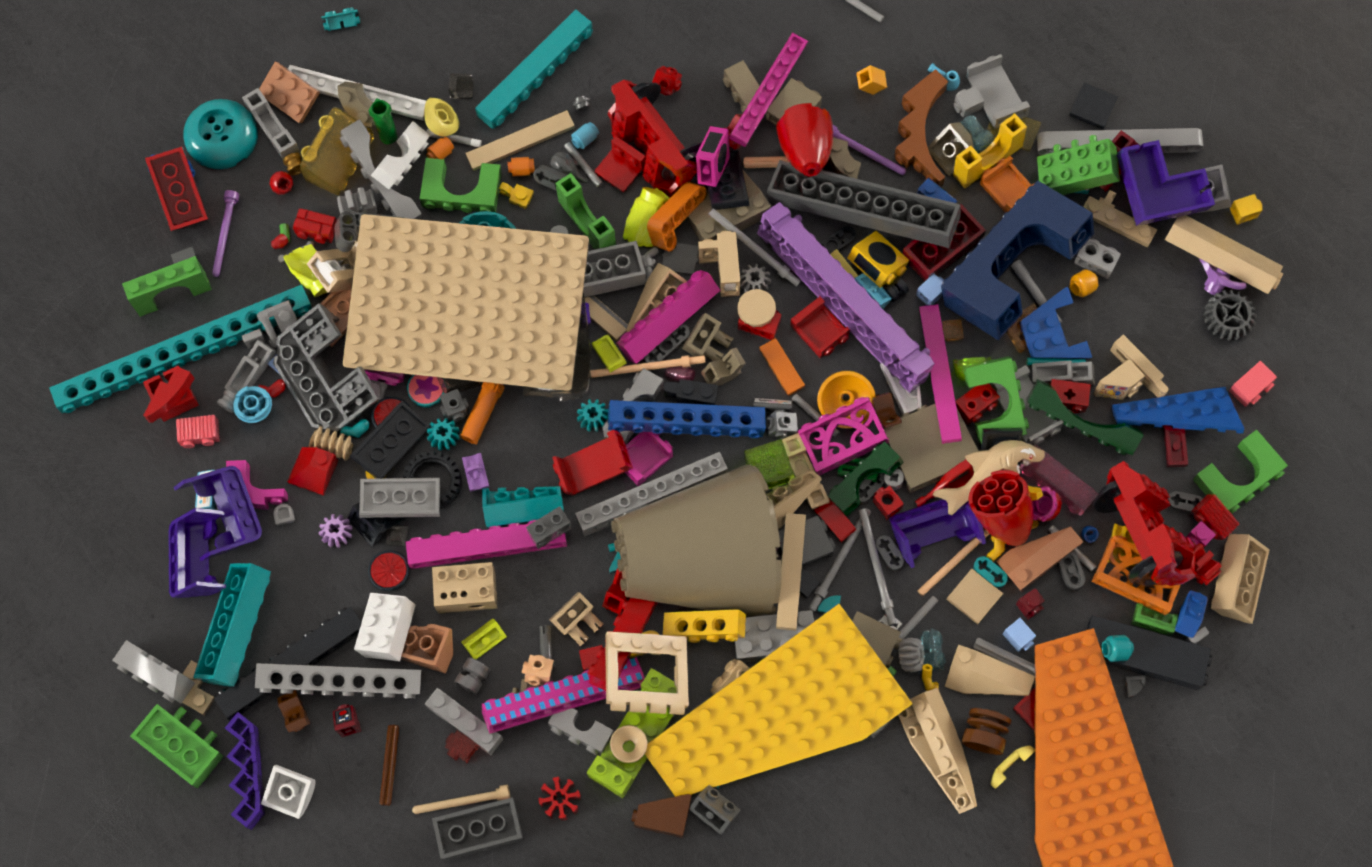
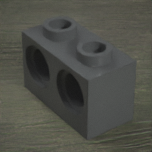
(549, 527)

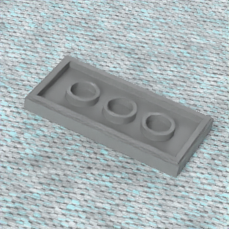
(399, 497)

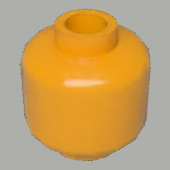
(1084, 283)

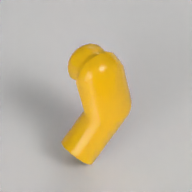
(999, 548)
(927, 678)

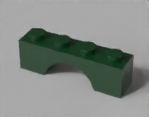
(881, 461)

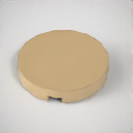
(756, 308)

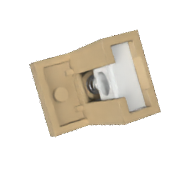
(724, 252)
(334, 268)

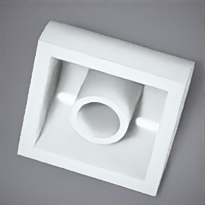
(288, 791)

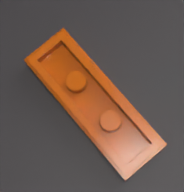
(782, 367)

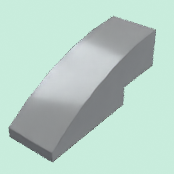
(251, 367)
(1064, 370)

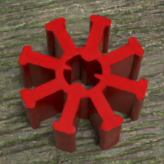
(1205, 566)
(564, 792)

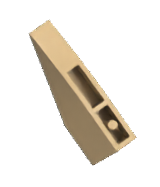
(939, 747)

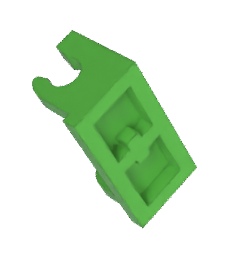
(1154, 621)

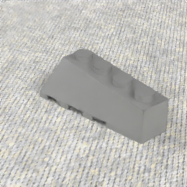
(153, 671)

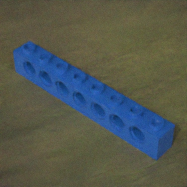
(694, 412)

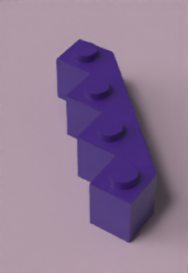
(249, 780)

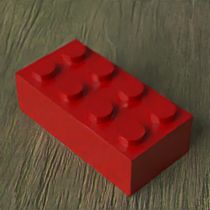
(176, 188)

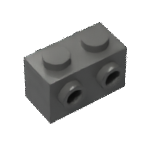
(714, 809)

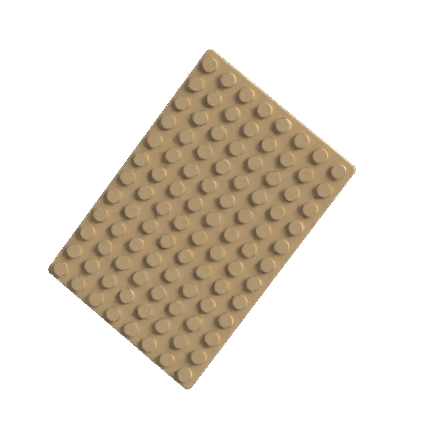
(466, 302)

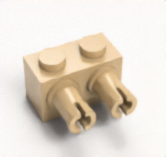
(571, 613)

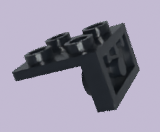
(372, 528)

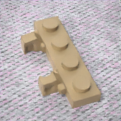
(1108, 216)

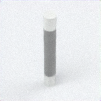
(458, 139)

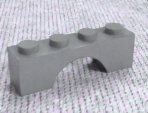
(270, 124)
(645, 387)
(463, 720)

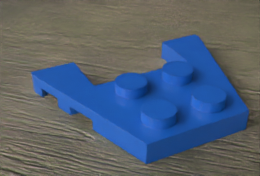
(1045, 334)

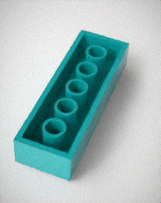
(232, 624)

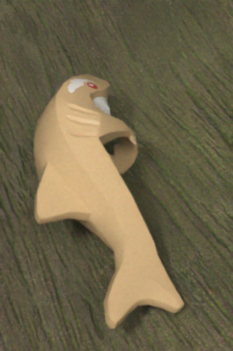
(1001, 456)

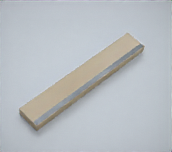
(606, 318)

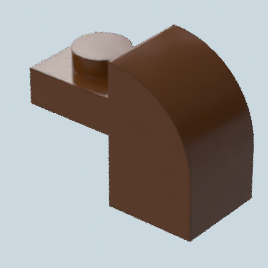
(293, 711)

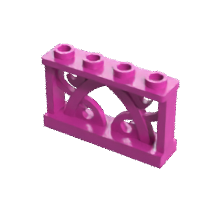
(831, 460)

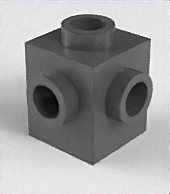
(454, 406)
(781, 424)

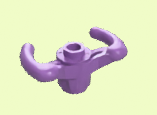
(1218, 279)

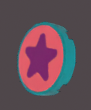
(424, 390)

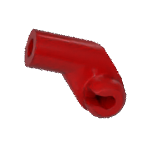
(275, 389)

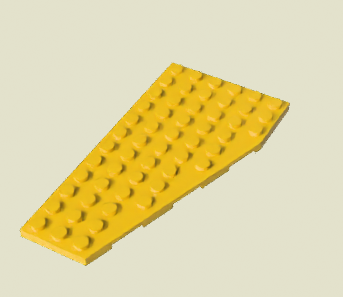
(793, 704)

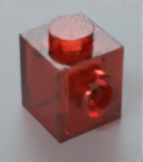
(460, 747)

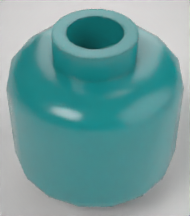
(1117, 648)

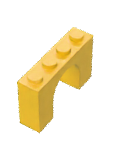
(971, 165)

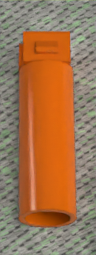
(481, 412)

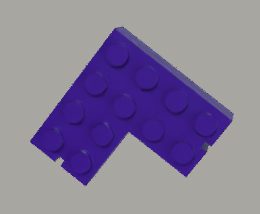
(1153, 192)

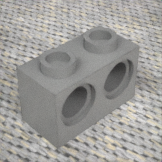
(1095, 262)

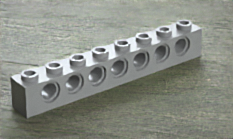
(602, 514)
(265, 671)

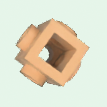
(537, 670)

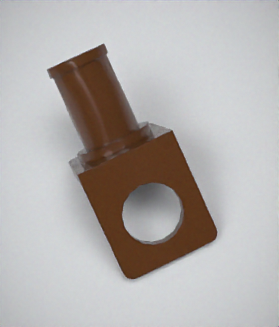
(885, 409)

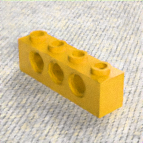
(734, 625)

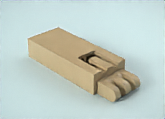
(1124, 349)

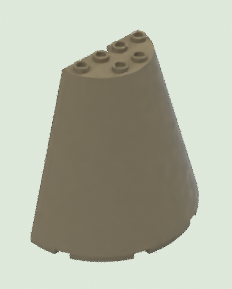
(704, 547)

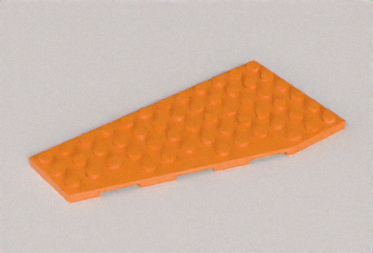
(1087, 774)

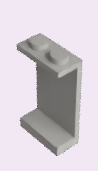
(997, 91)
(1039, 424)

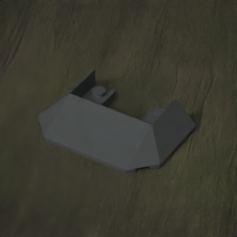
(310, 379)

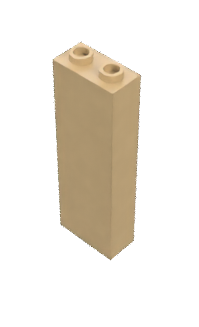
(1225, 253)

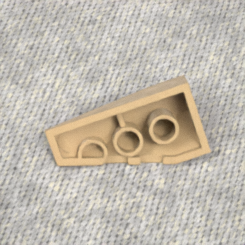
(658, 286)
(789, 497)
(984, 675)

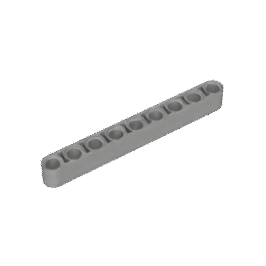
(1171, 140)

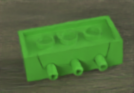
(1079, 166)
(178, 744)

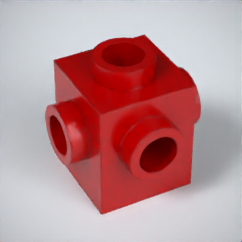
(668, 79)

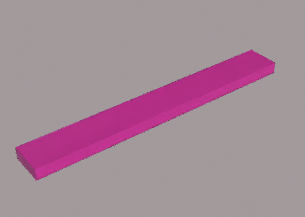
(768, 90)
(940, 374)

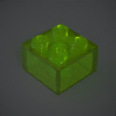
(771, 462)

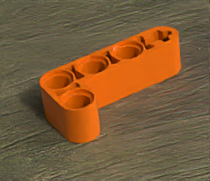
(673, 213)

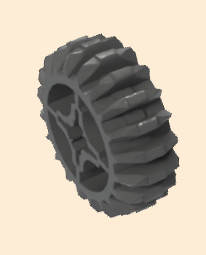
(1241, 325)

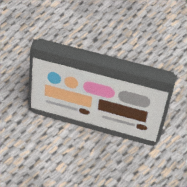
(773, 404)

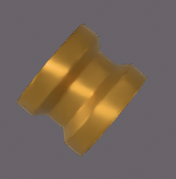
(293, 163)

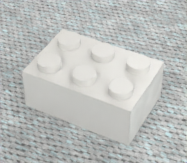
(384, 626)

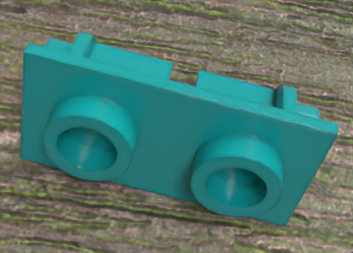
(347, 16)

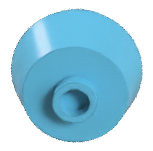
(252, 404)

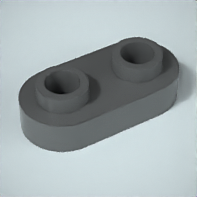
(1070, 571)

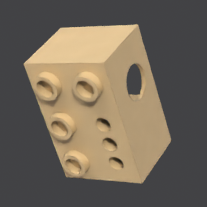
(464, 586)

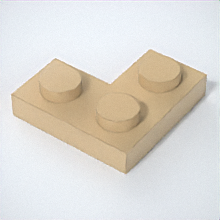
(197, 698)

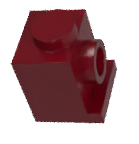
(1031, 604)

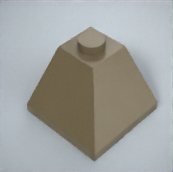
(949, 144)

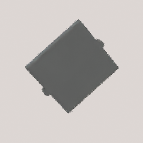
(681, 258)

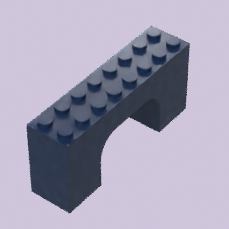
(1035, 219)

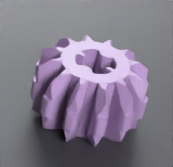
(335, 538)

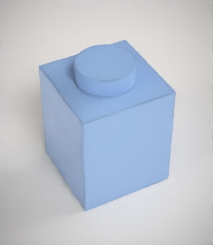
(930, 290)
(1019, 635)

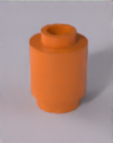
(440, 148)
(521, 166)

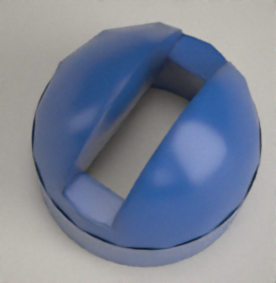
(1089, 537)

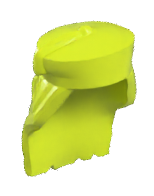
(642, 210)
(298, 266)

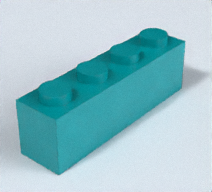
(519, 506)

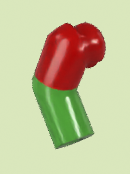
(282, 239)

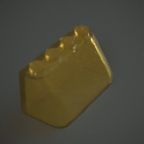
(327, 160)

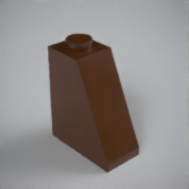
(664, 815)

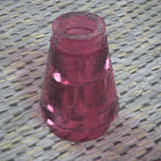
(679, 372)

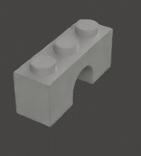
(595, 738)

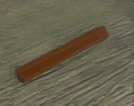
(389, 765)

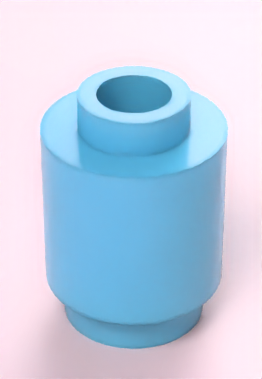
(584, 135)

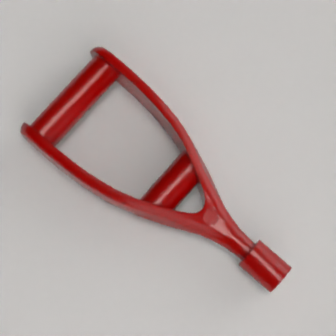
(947, 478)

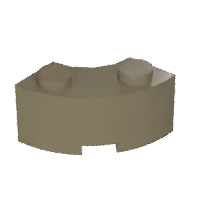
(355, 102)
(841, 161)

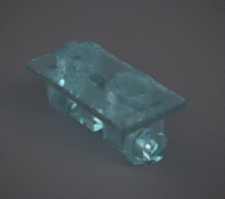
(933, 642)

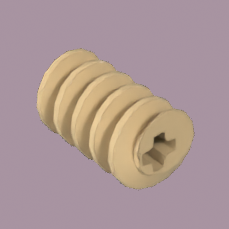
(332, 443)

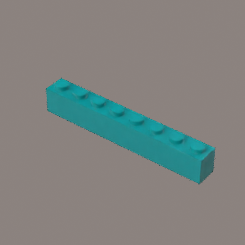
(534, 69)

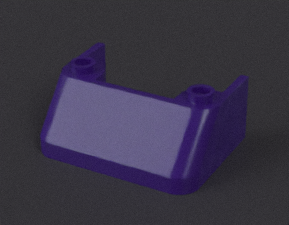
(232, 497)
(932, 524)
(186, 544)

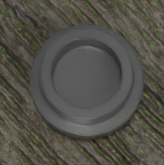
(581, 103)

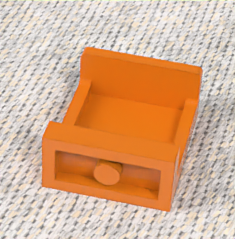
(1005, 183)

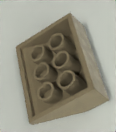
(741, 217)

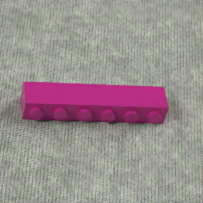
(668, 316)

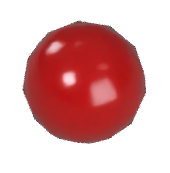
(281, 182)

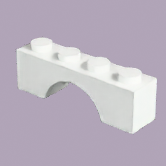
(391, 167)

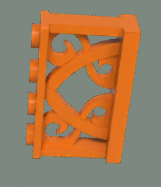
(1112, 579)

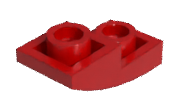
(835, 520)

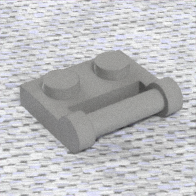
(284, 317)

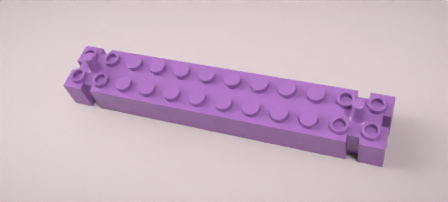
(845, 297)

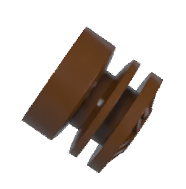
(986, 731)

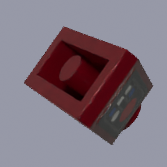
(346, 720)

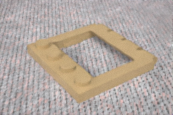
(639, 700)

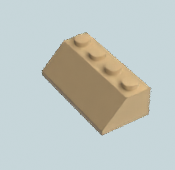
(1240, 578)

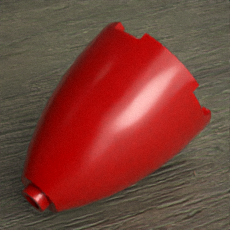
(806, 137)
(1003, 506)

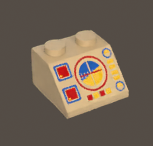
(1121, 382)

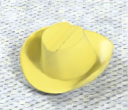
(440, 117)

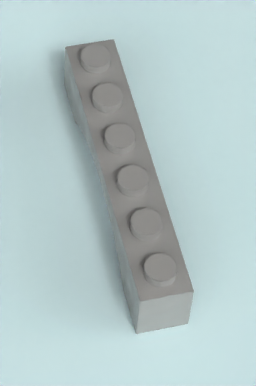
(358, 140)

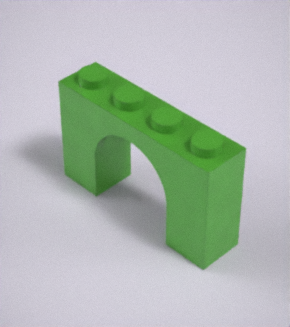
(571, 198)
(481, 199)
(143, 289)
(1001, 372)
(1266, 465)

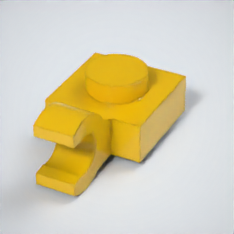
(518, 196)

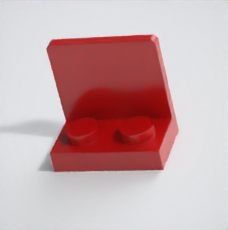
(621, 165)

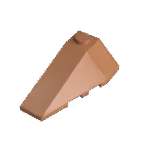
(1035, 558)
(429, 647)

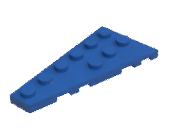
(1183, 411)

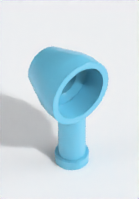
(953, 84)

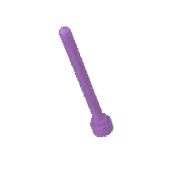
(869, 153)
(231, 198)

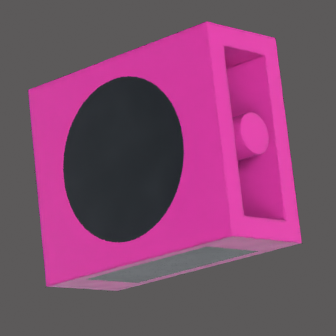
(712, 156)

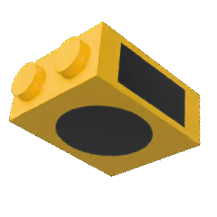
(878, 259)

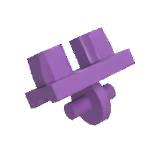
(475, 472)

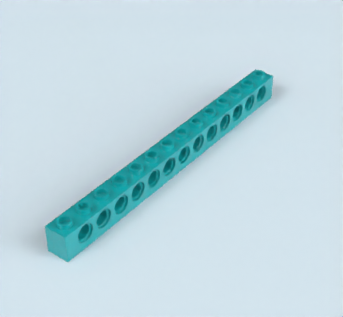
(63, 391)

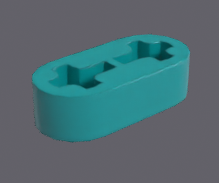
(993, 568)

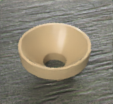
(625, 734)

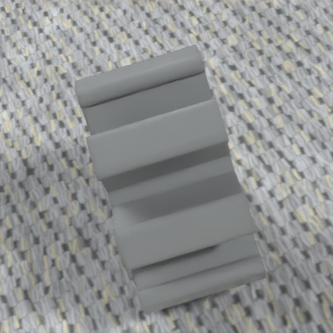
(358, 202)

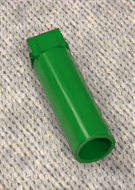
(383, 120)

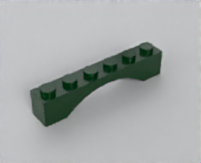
(1119, 435)

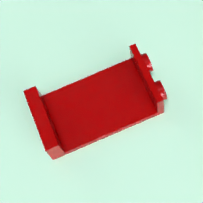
(593, 464)

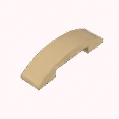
(801, 464)

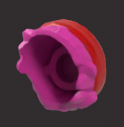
(1047, 506)

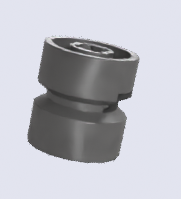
(472, 675)

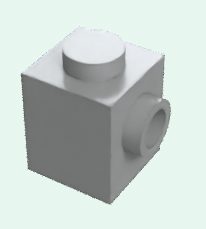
(968, 101)

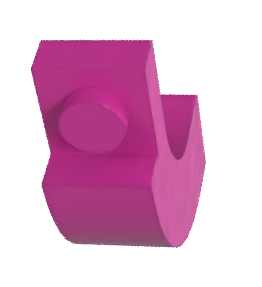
(259, 497)

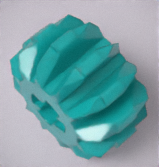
(587, 410)
(435, 434)

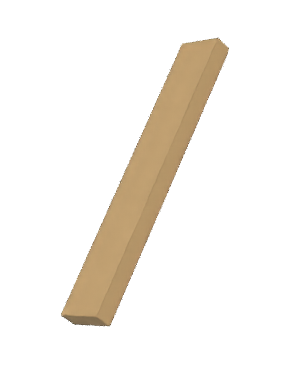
(520, 140)
(791, 571)

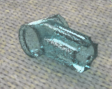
(981, 137)

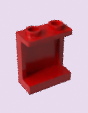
(819, 328)

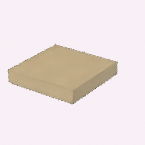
(974, 596)

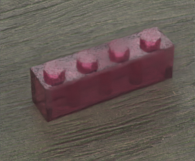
(1071, 489)

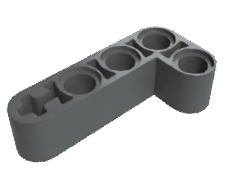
(347, 233)

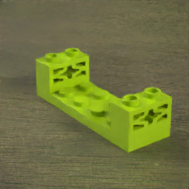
(617, 775)

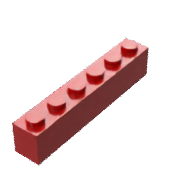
(633, 620)

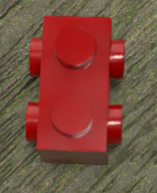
(977, 402)

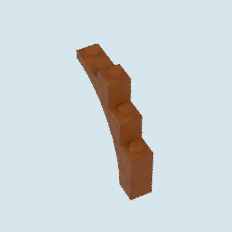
(915, 149)

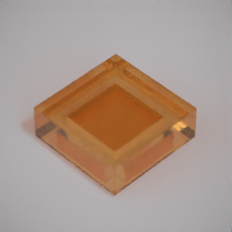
(952, 329)

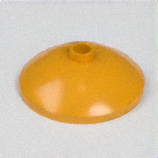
(843, 383)

